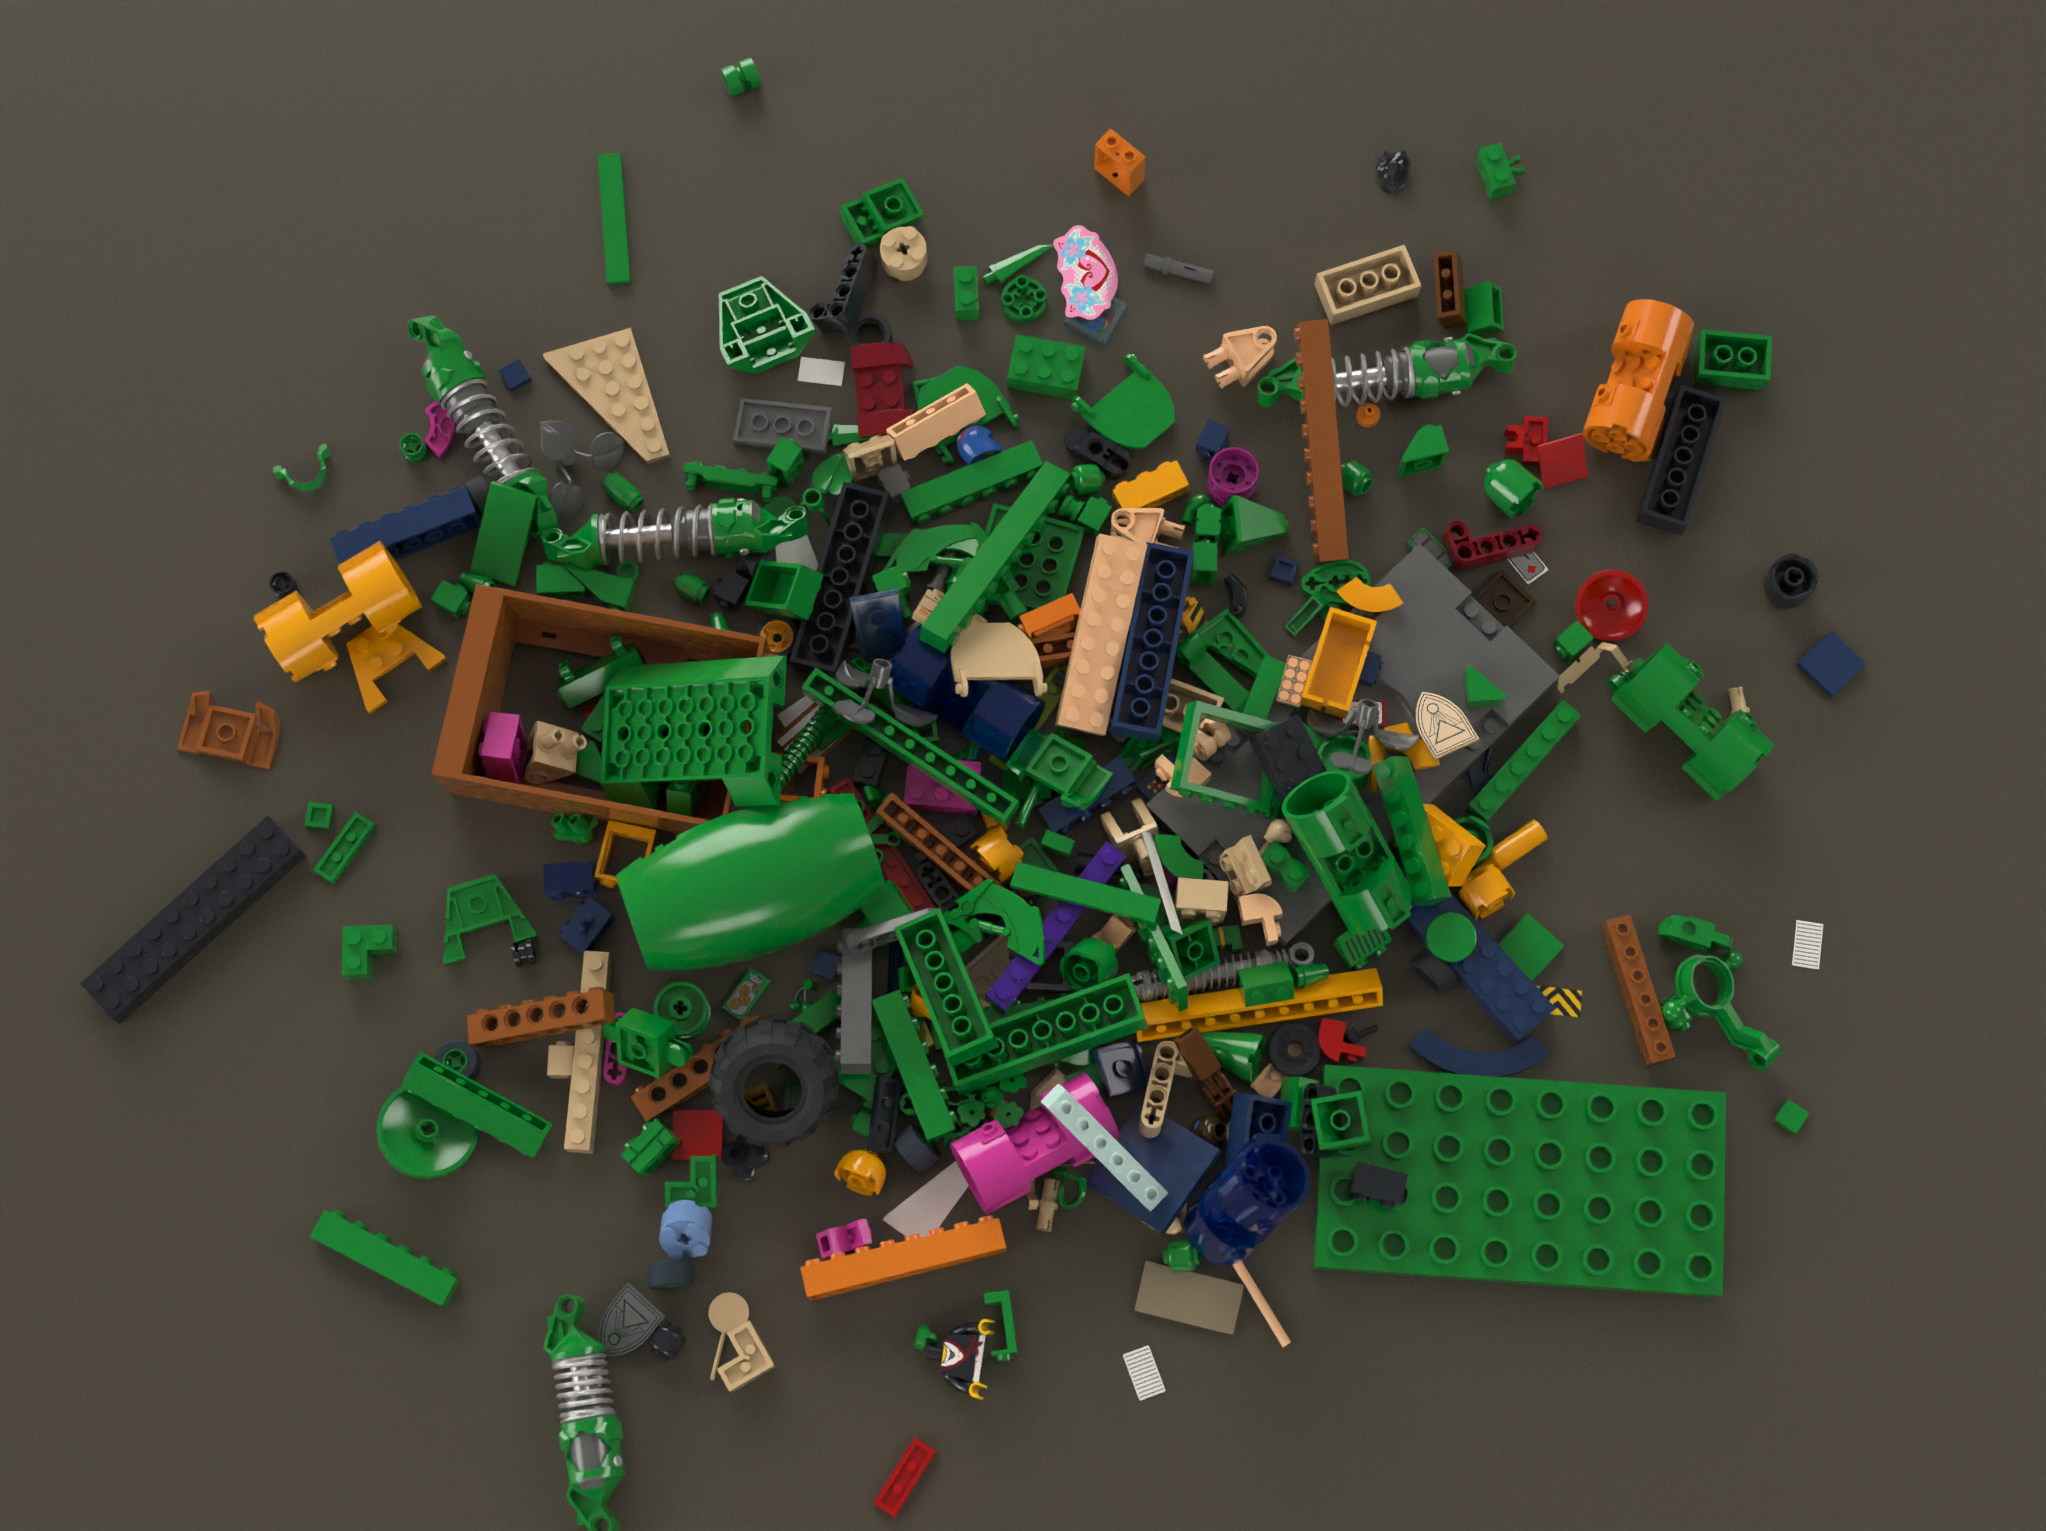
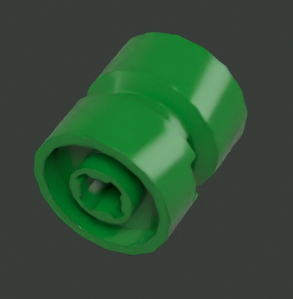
(741, 77)

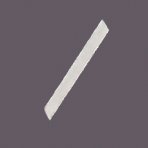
(1161, 881)

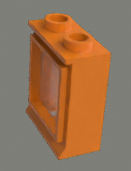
(1051, 619)

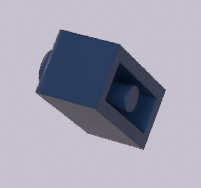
(1371, 665)

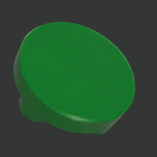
(1024, 300)
(1451, 937)

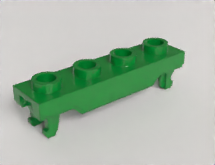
(732, 480)

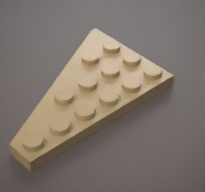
(614, 384)

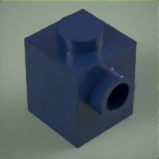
(1212, 439)

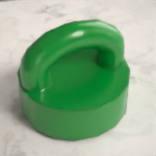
(922, 1335)

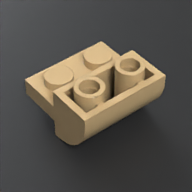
(1245, 868)

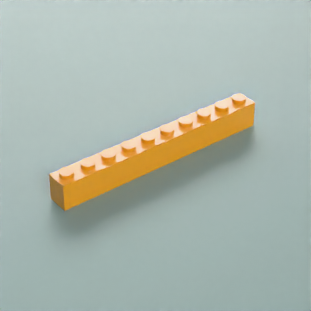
(1227, 1010)

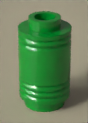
(622, 492)

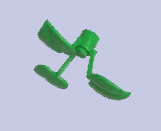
(827, 477)

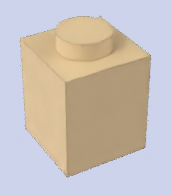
(560, 1060)

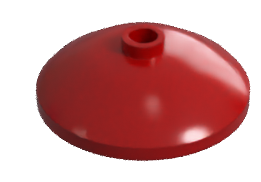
(1614, 621)

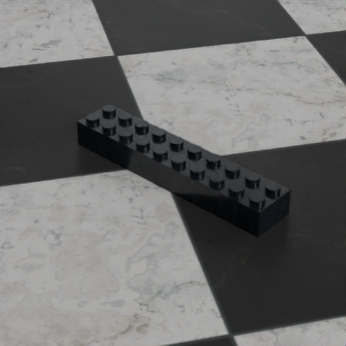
(192, 920)

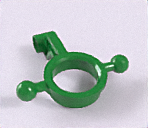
(1762, 1049)

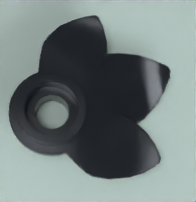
(749, 1157)

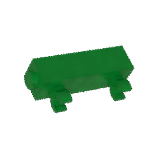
(592, 679)

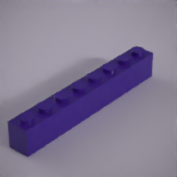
(1055, 929)

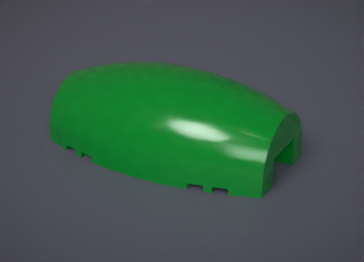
(751, 883)

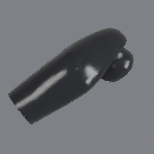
(1239, 595)

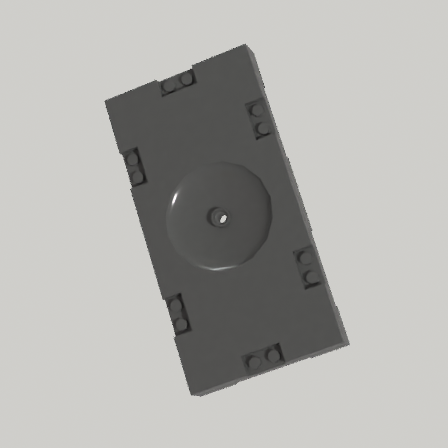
(1422, 650)

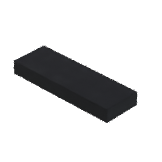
(884, 1114)

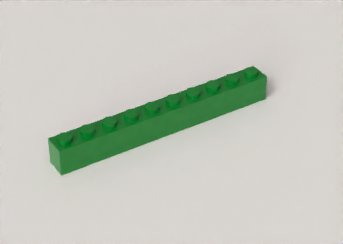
(995, 557)
(916, 751)

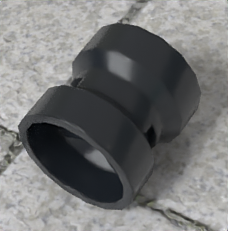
(282, 580)

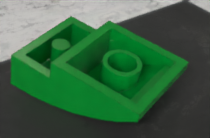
(880, 212)

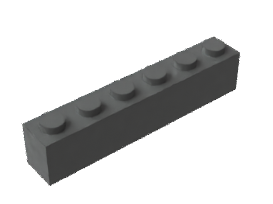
(855, 1009)

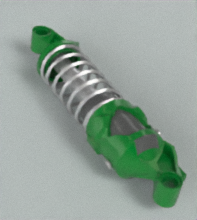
(1415, 372)

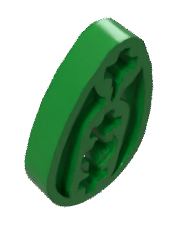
(1337, 570)

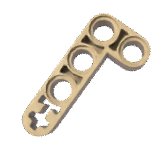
(1161, 1089)

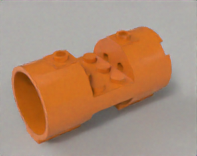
(1647, 355)

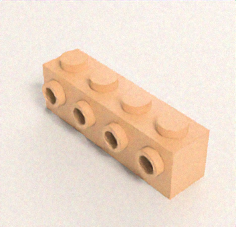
(936, 422)

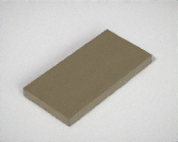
(1189, 1298)

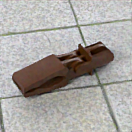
(1206, 1068)

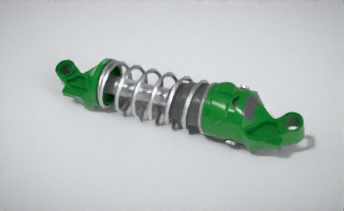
(461, 389)
(723, 528)

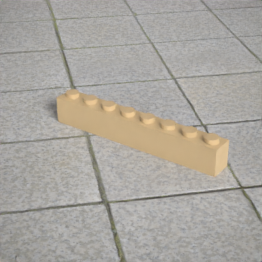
(587, 1062)

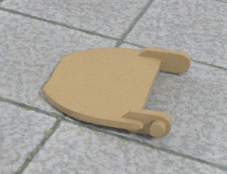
(995, 653)

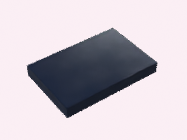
(879, 624)

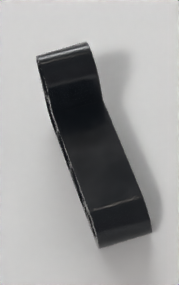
(849, 295)
(947, 904)

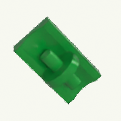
(573, 828)

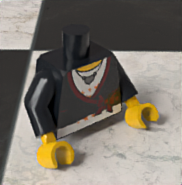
(963, 1356)

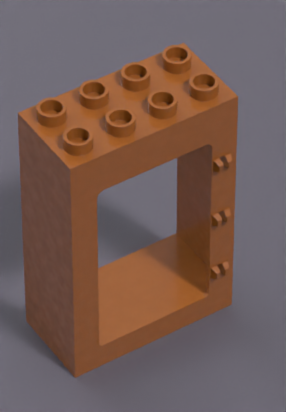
(509, 617)

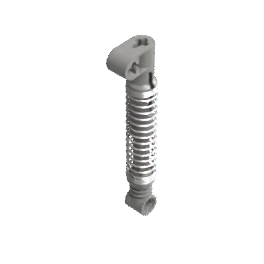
(1150, 988)

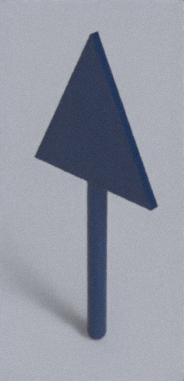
(1480, 779)

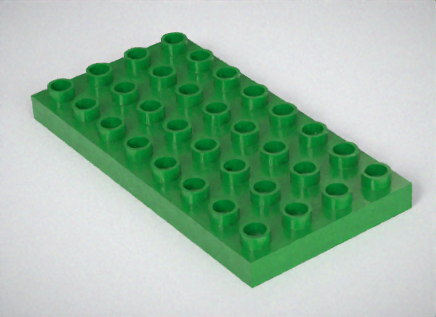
(1531, 1183)

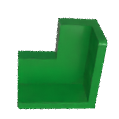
(703, 1183)

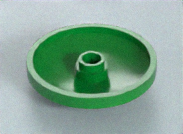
(419, 1155)

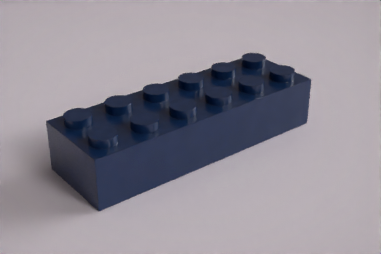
(413, 527)

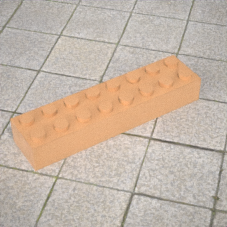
(1101, 635)

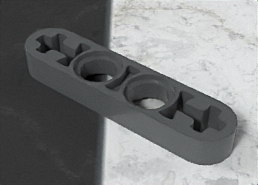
(880, 933)

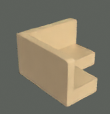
(752, 1359)

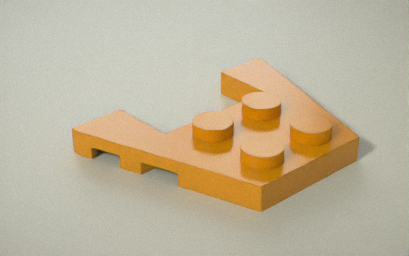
(379, 653)

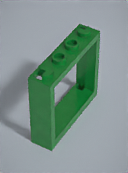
(1185, 753)

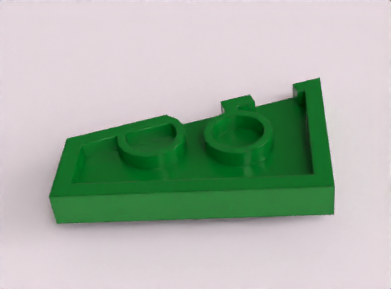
(1233, 642)

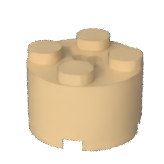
(901, 241)

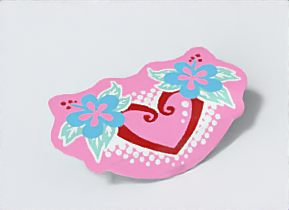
(1087, 273)

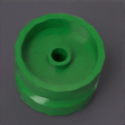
(1345, 744)
(684, 995)

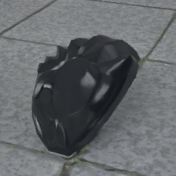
(1393, 171)

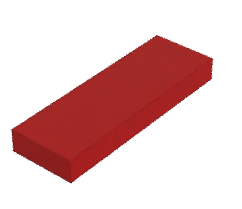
(904, 1477)

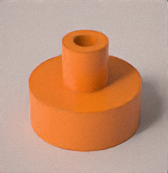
(1368, 415)

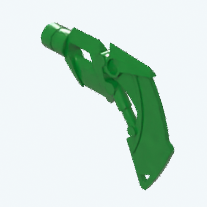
(924, 546)
(1021, 920)

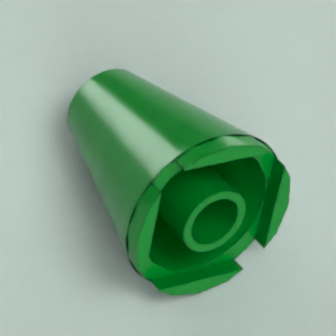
(1238, 1052)

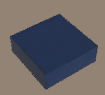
(515, 375)
(1283, 570)
(825, 965)

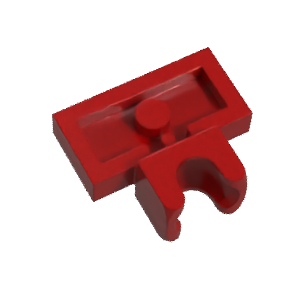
(1526, 438)

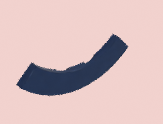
(1473, 1063)

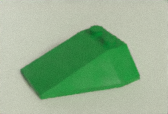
(760, 327)

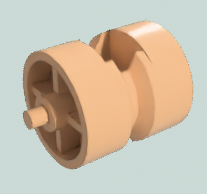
(1209, 738)

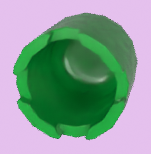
(1511, 487)

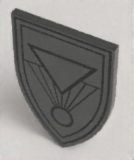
(628, 1322)

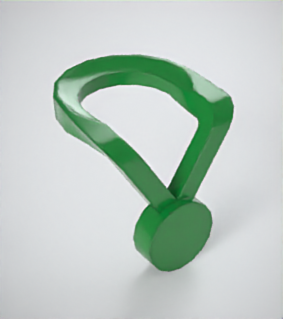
(1062, 1171)

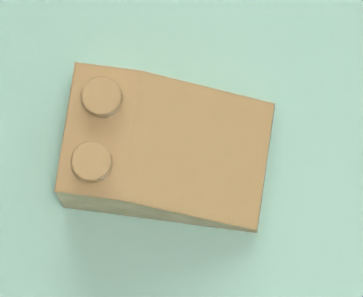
(870, 457)

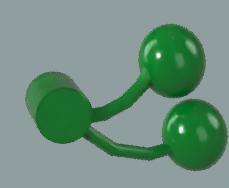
(795, 1005)

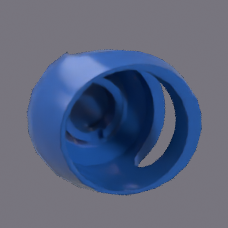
(975, 441)

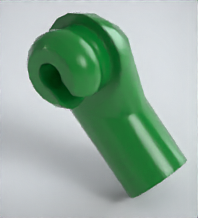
(968, 754)

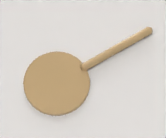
(725, 1315)

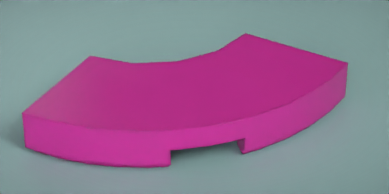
(441, 430)

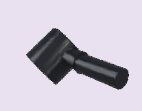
(1352, 1036)

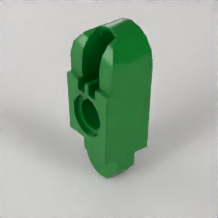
(1693, 934)

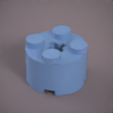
(685, 1230)

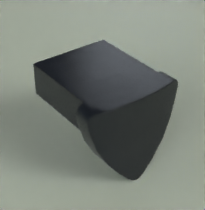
(749, 563)

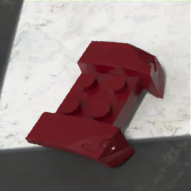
(880, 386)

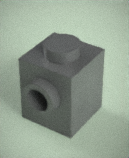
(894, 481)

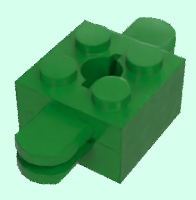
(647, 1043)

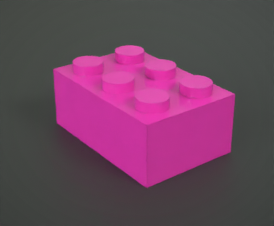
(503, 748)
(929, 796)

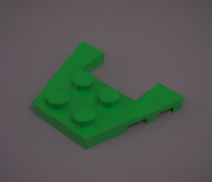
(478, 906)

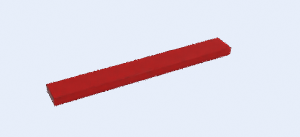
(893, 865)

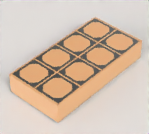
(1293, 681)

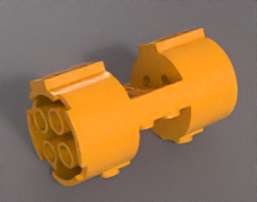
(302, 637)

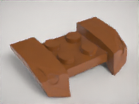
(230, 732)

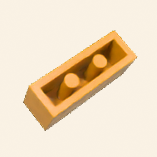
(1152, 488)

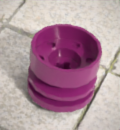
(1235, 466)

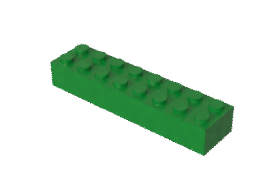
(1054, 1033)

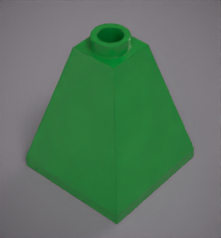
(1249, 525)
(1194, 948)

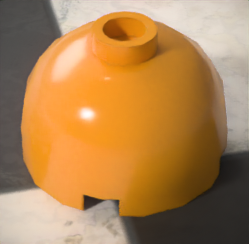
(862, 1171)

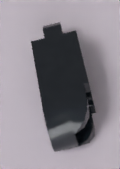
(1081, 442)

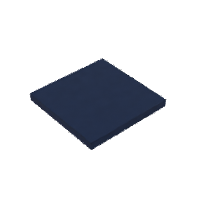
(1172, 1158)

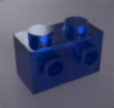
(569, 880)

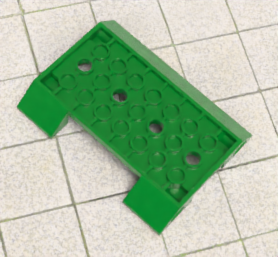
(686, 700)

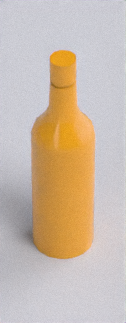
(1513, 847)

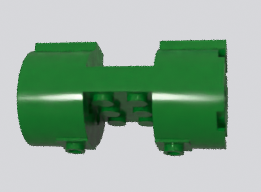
(1722, 749)
(1348, 852)

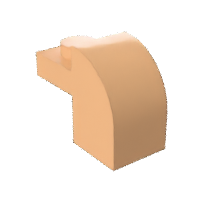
(1198, 773)
(1263, 909)
(1117, 931)

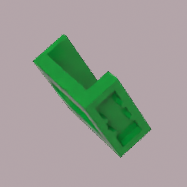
(1003, 1298)

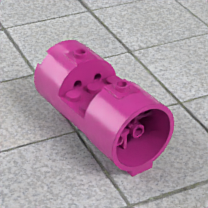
(1004, 1161)

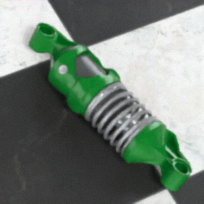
(590, 1428)

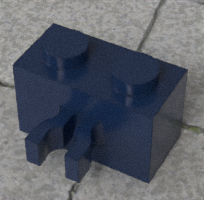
(586, 926)

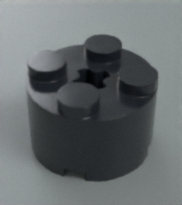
(1787, 569)

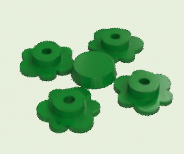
(992, 1098)

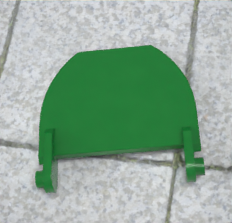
(988, 393)
(1133, 411)

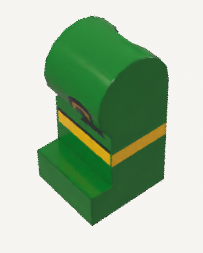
(1228, 937)

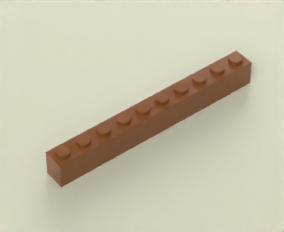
(1322, 440)

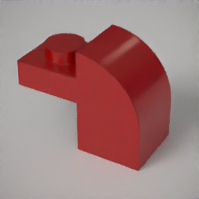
(1331, 1042)

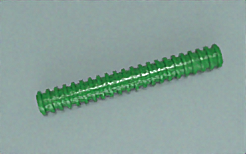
(806, 741)

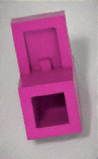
(844, 1238)

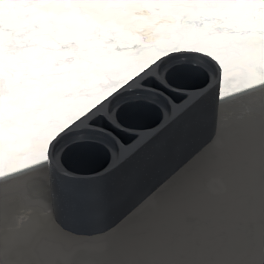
(1308, 1136)

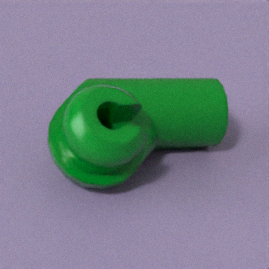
(1191, 507)

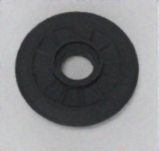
(1288, 1064)

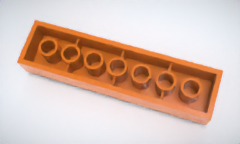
(904, 1258)

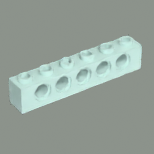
(1104, 1146)

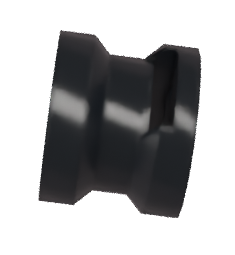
(523, 953)

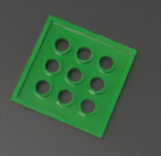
(1064, 558)

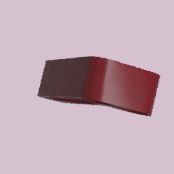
(1493, 542)

